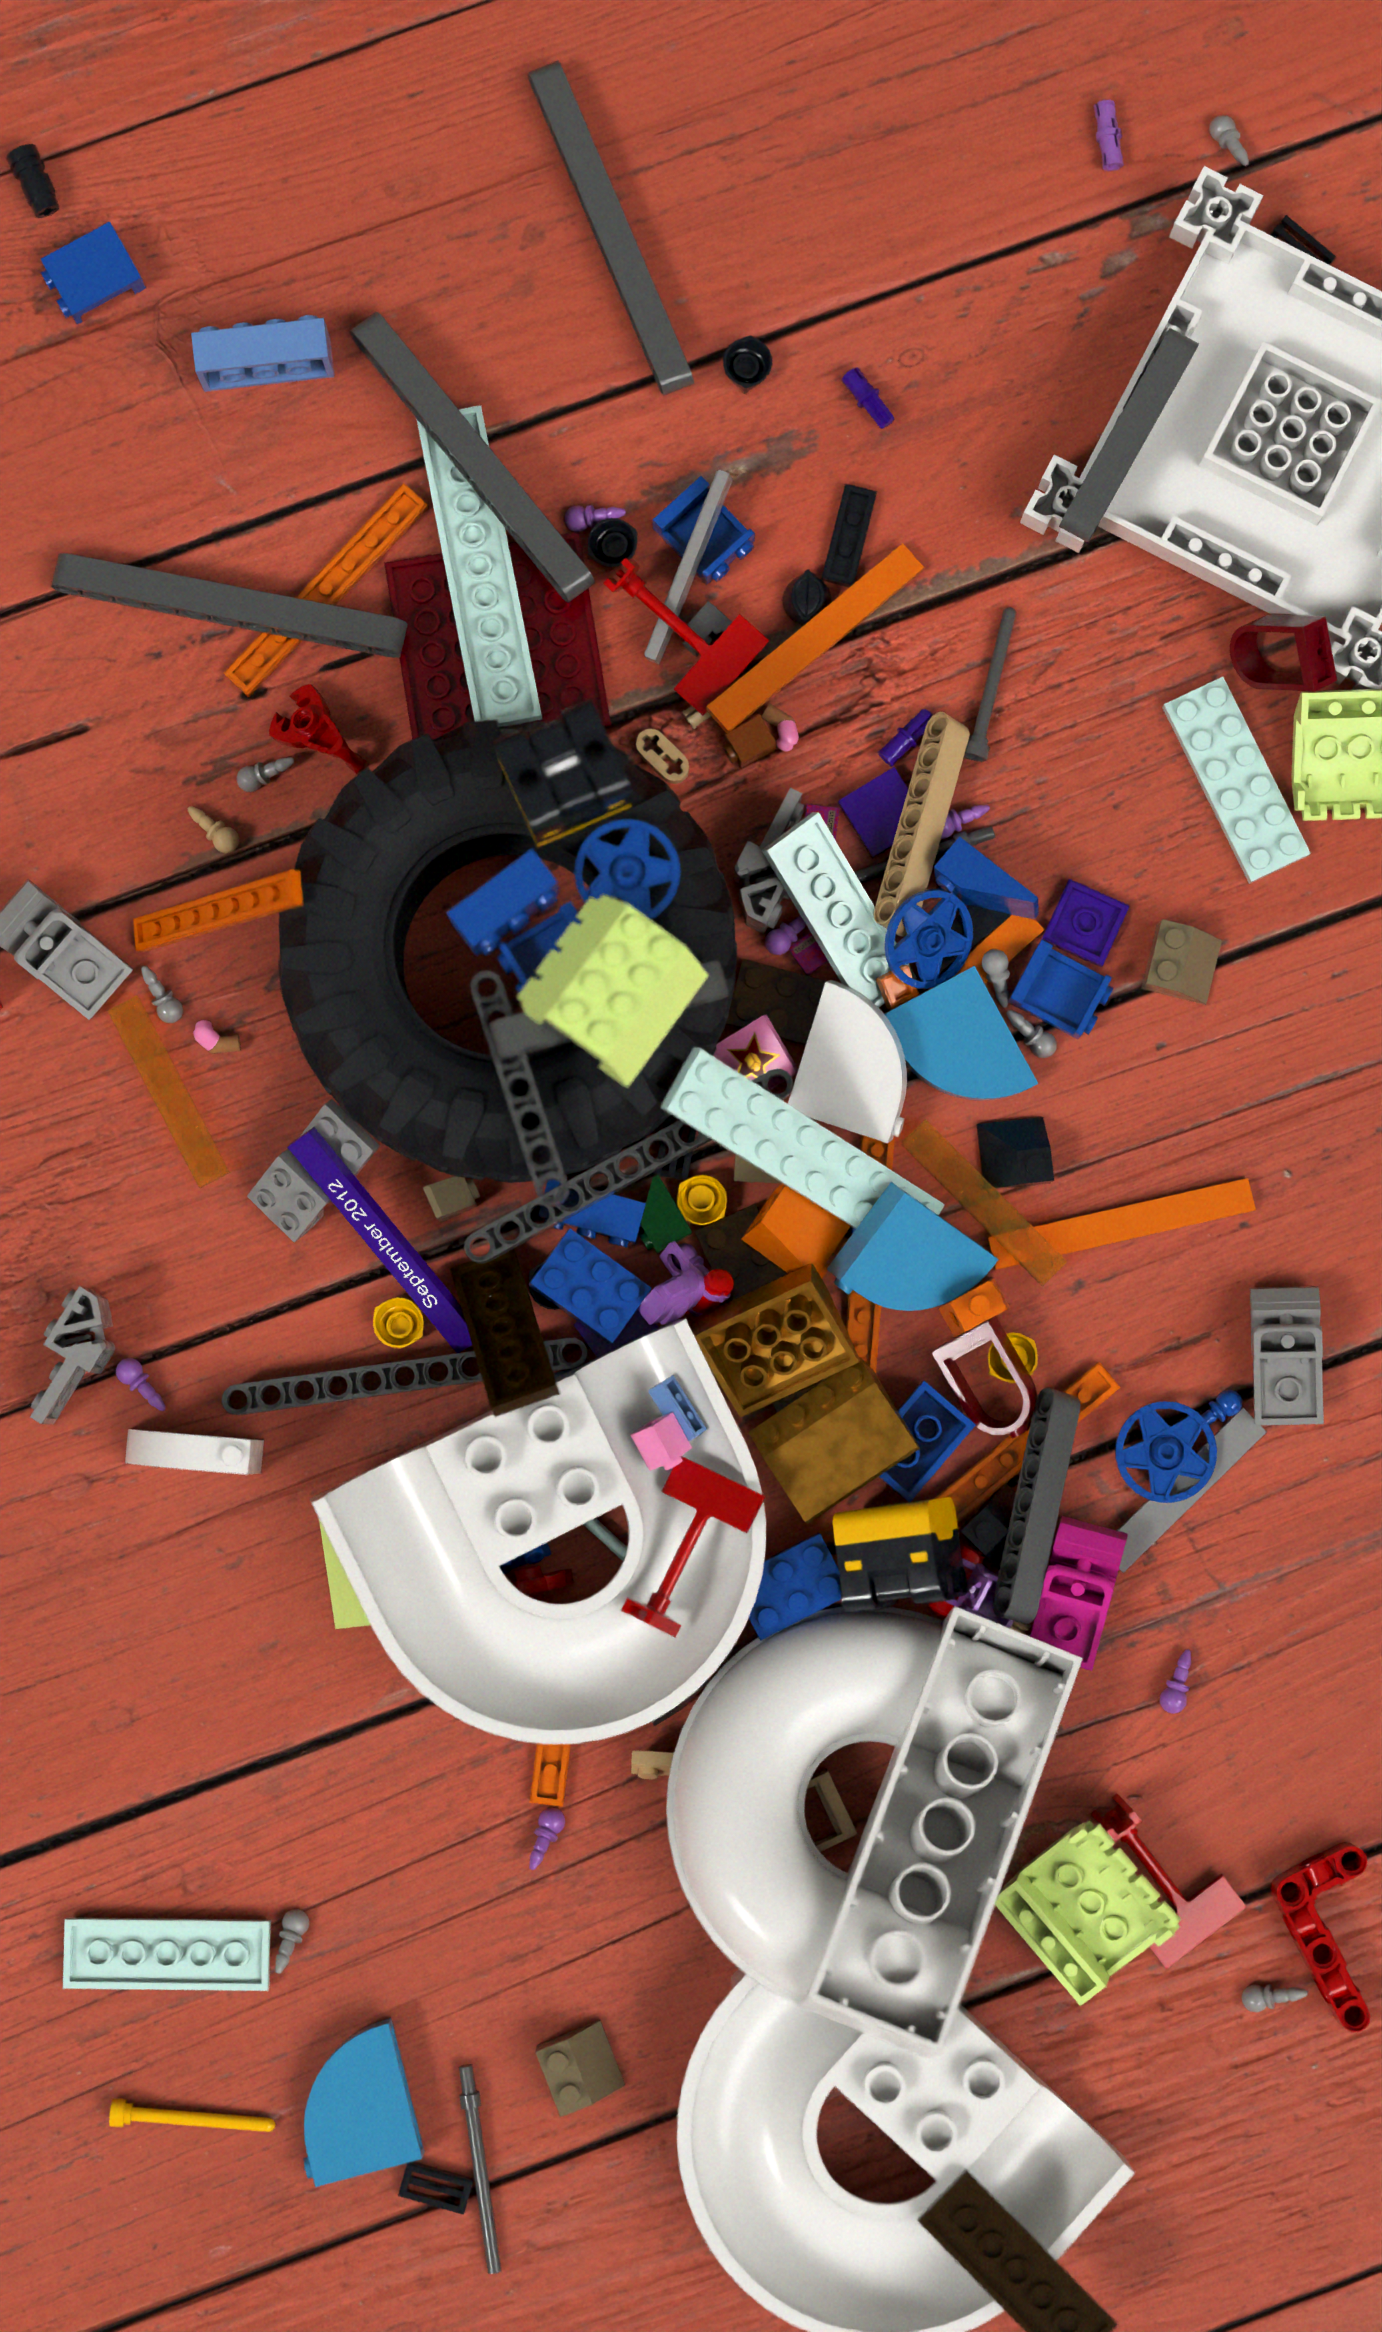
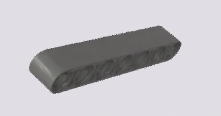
(1128, 435)
(522, 1034)
(521, 1106)
(1036, 1506)

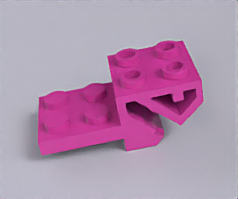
(1078, 1588)

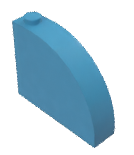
(961, 1041)
(908, 1256)
(361, 2110)

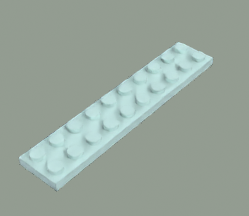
(481, 591)
(781, 1140)

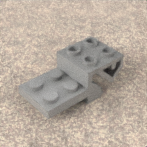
(762, 900)
(59, 950)
(289, 1192)
(83, 1313)
(1286, 1355)

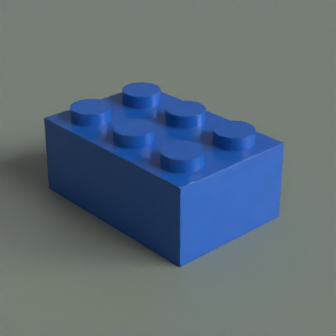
(505, 904)
(589, 1286)
(938, 1432)
(795, 1586)

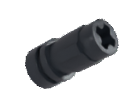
(35, 183)

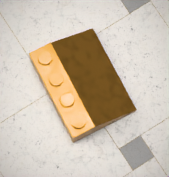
(775, 1340)
(834, 1440)

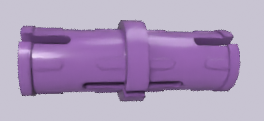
(1108, 135)

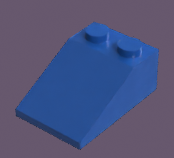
(982, 883)

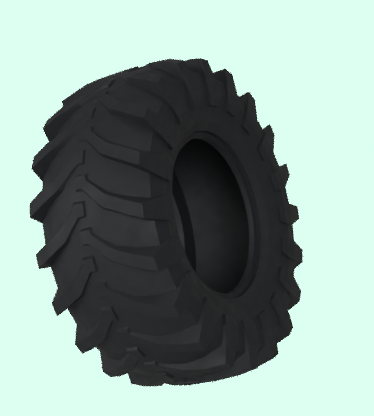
(344, 962)

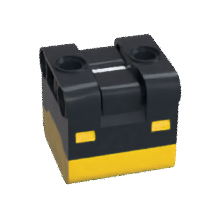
(564, 773)
(899, 1554)

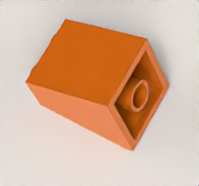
(796, 1232)

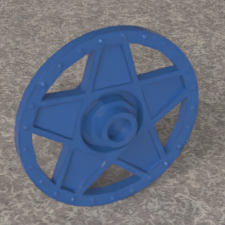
(628, 869)
(928, 938)
(1166, 1452)

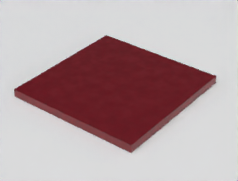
(431, 661)

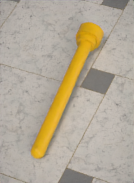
(125, 2113)

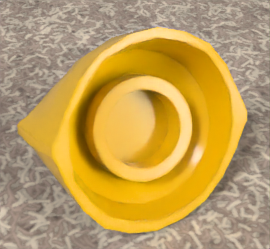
(702, 1200)
(398, 1322)
(1026, 1350)

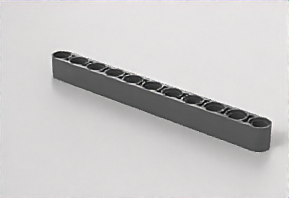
(610, 228)
(472, 457)
(229, 605)
(587, 1195)
(389, 1383)

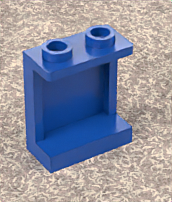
(90, 272)
(727, 539)
(529, 949)
(1060, 991)

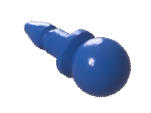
(1227, 1404)

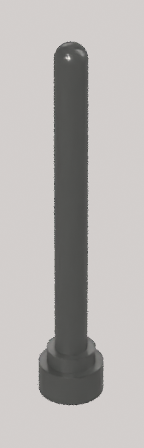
(977, 744)

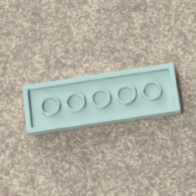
(1236, 780)
(832, 903)
(166, 1954)

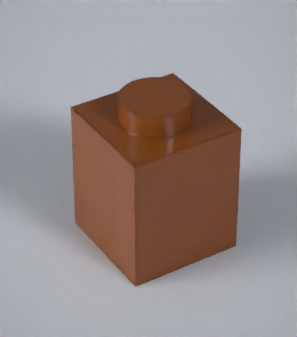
(749, 742)

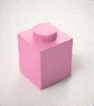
(661, 1442)

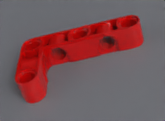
(1308, 1930)

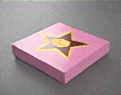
(756, 1051)

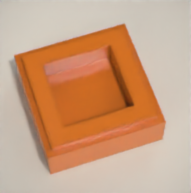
(895, 991)

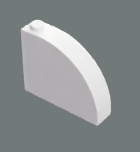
(852, 1067)
(194, 1452)

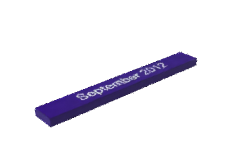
(382, 1237)

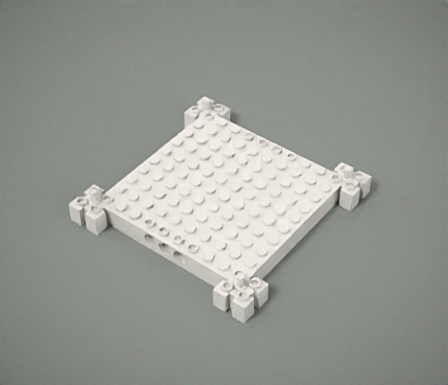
(1270, 439)

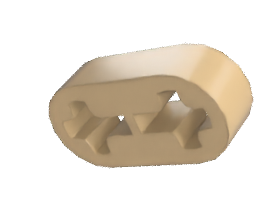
(656, 761)

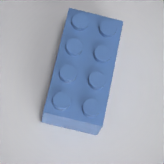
(262, 353)

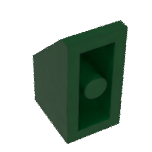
(662, 1219)

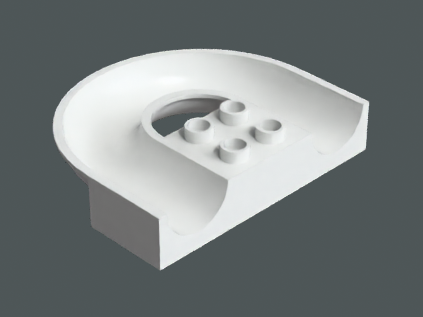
(442, 1517)
(904, 1925)
(850, 2261)

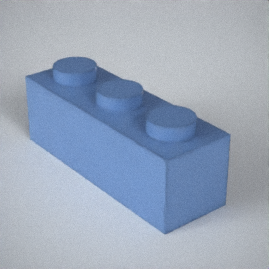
(671, 1398)

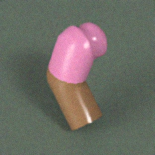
(785, 725)
(212, 1041)

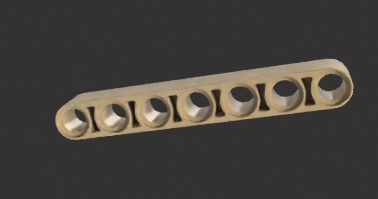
(922, 816)

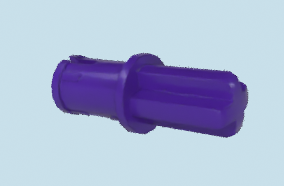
(868, 397)
(905, 738)

